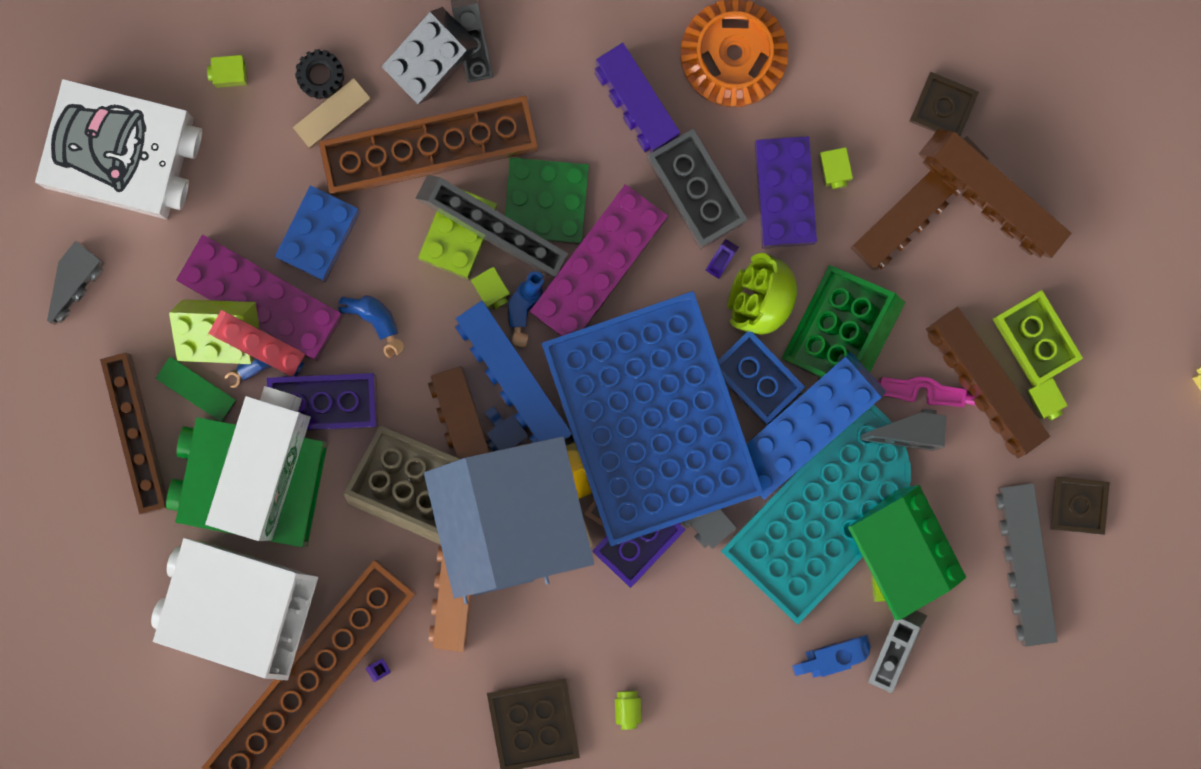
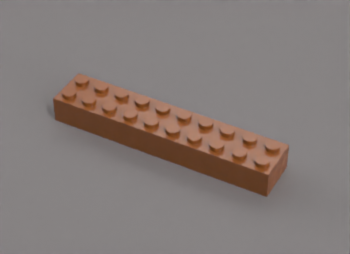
(316, 672)

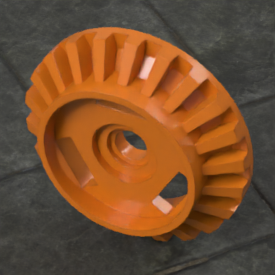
(734, 84)

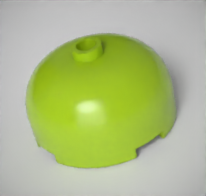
(775, 297)

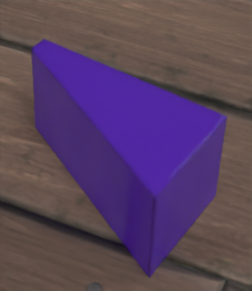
(722, 258)

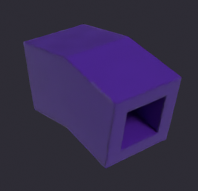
(372, 672)

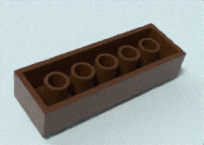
(994, 193)

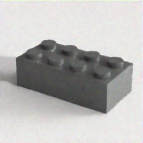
(696, 188)

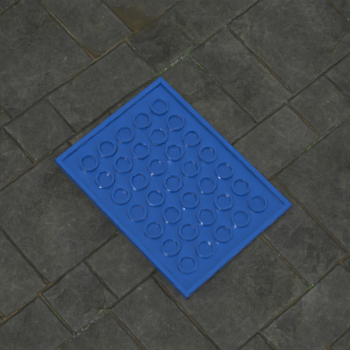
(652, 418)

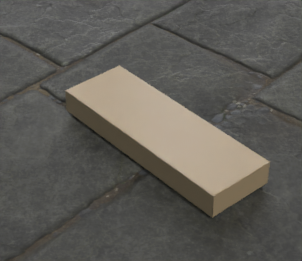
(331, 113)

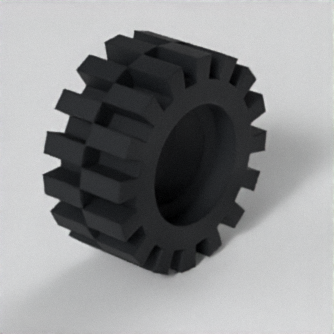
(319, 58)

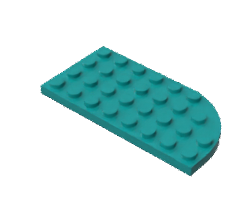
(801, 536)

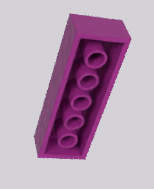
(599, 263)
(280, 306)

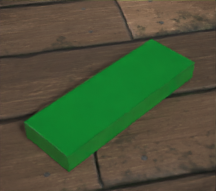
(196, 389)

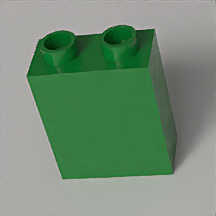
(206, 452)

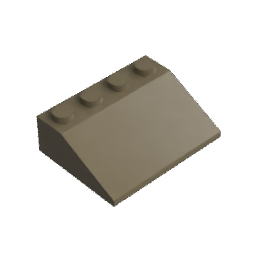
(393, 482)

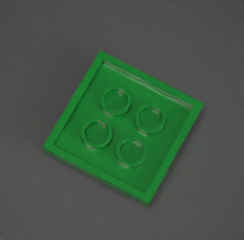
(548, 198)

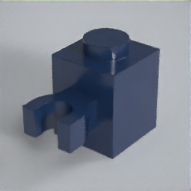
(506, 433)

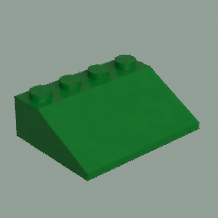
(842, 319)
(907, 551)

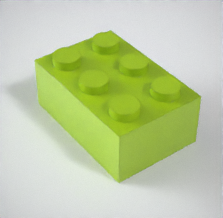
(452, 245)
(192, 322)
(1037, 338)

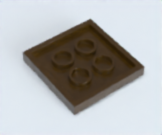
(533, 725)

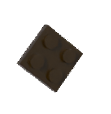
(943, 105)
(1080, 505)

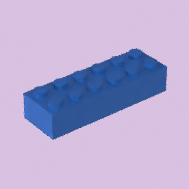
(511, 373)
(812, 422)

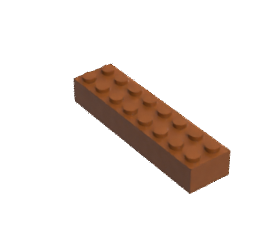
(428, 146)

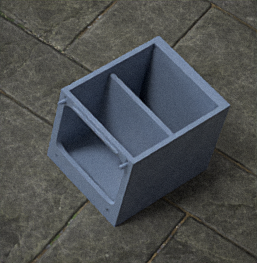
(508, 517)

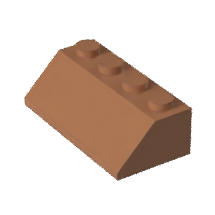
(451, 614)

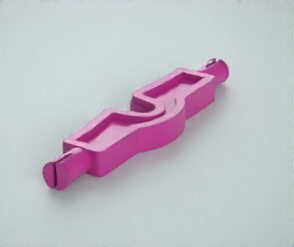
(936, 394)

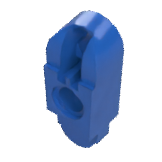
(834, 657)

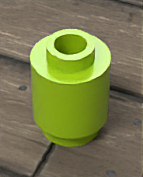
(628, 709)

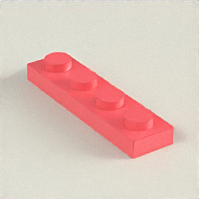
(256, 343)

